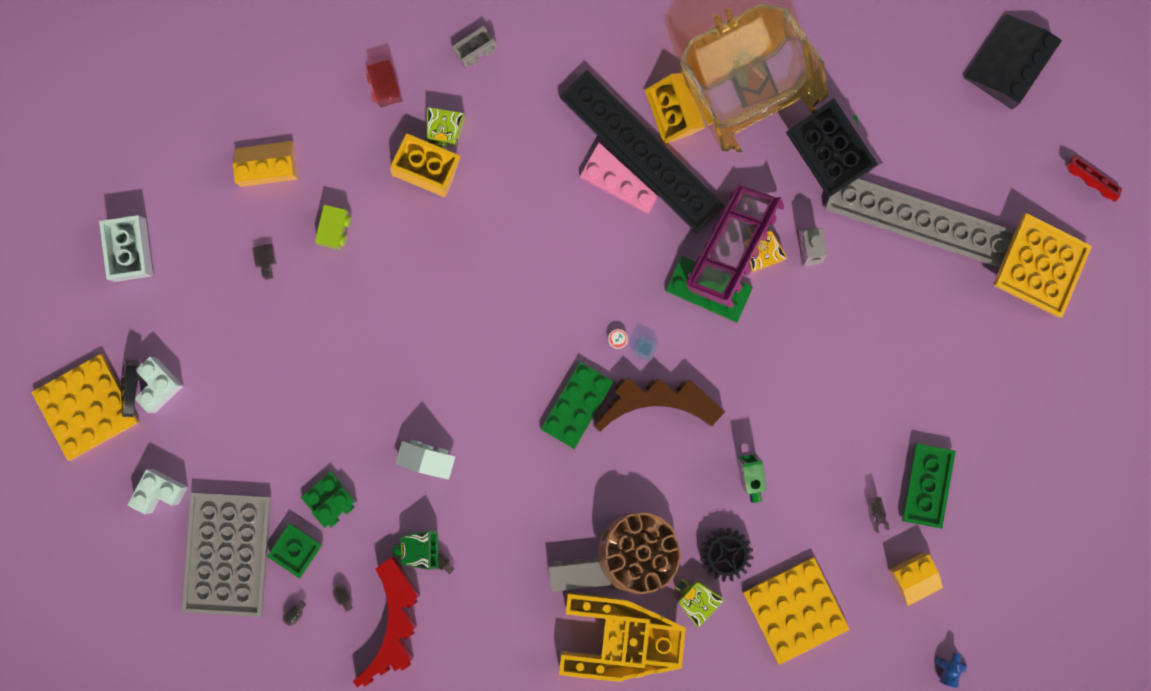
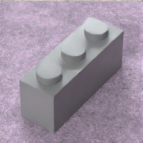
(576, 574)

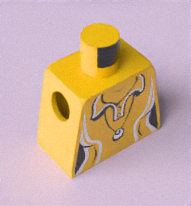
(769, 254)

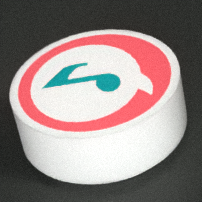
(618, 339)

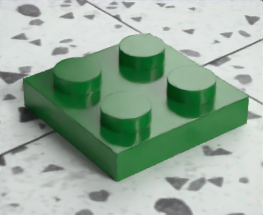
(295, 550)

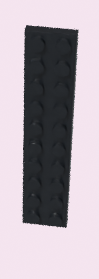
(641, 152)

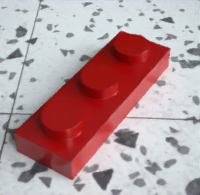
(1094, 178)

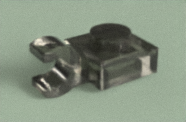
(265, 257)
(877, 509)

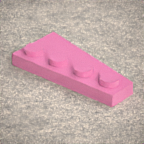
(613, 177)

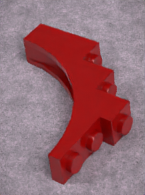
(393, 652)

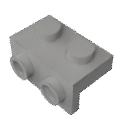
(474, 47)

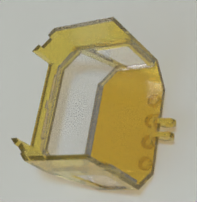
(751, 70)

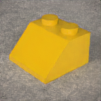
(916, 578)

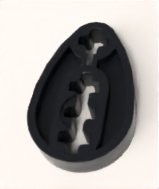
(128, 388)

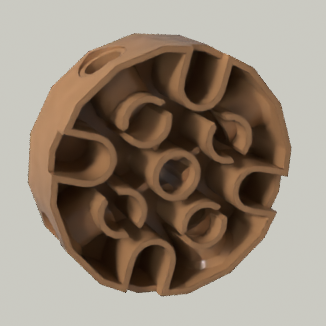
(655, 543)

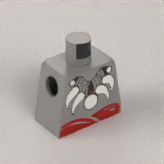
(812, 246)

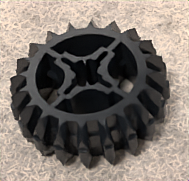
(719, 559)

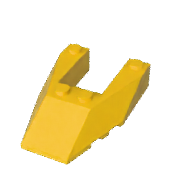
(633, 640)

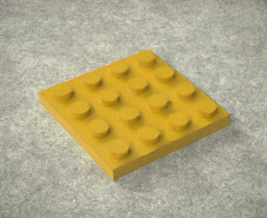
(1042, 265)
(83, 407)
(796, 610)

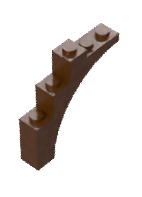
(689, 399)

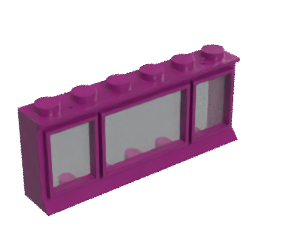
(733, 244)

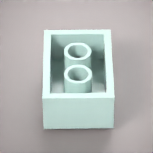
(126, 248)

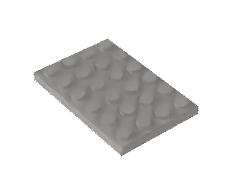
(226, 554)

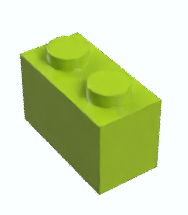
(333, 227)

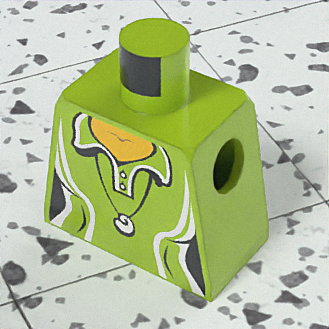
(444, 127)
(697, 600)

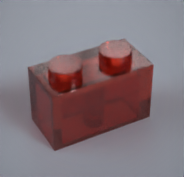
(384, 83)

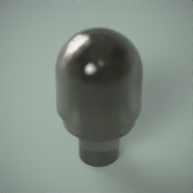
(443, 563)
(342, 596)
(294, 613)

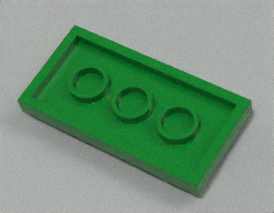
(679, 289)
(577, 405)
(928, 485)

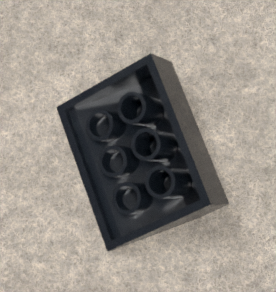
(1012, 60)
(834, 147)

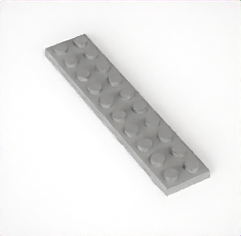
(922, 221)

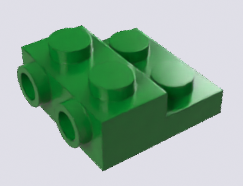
(329, 500)

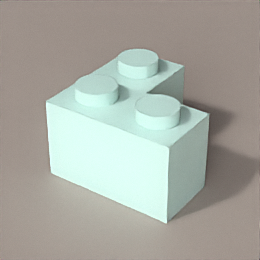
(161, 385)
(425, 459)
(156, 487)

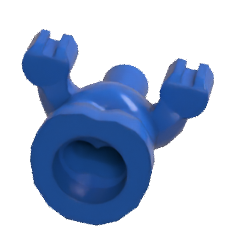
(952, 670)

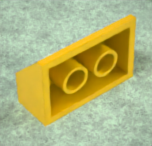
(674, 108)
(265, 164)
(425, 165)

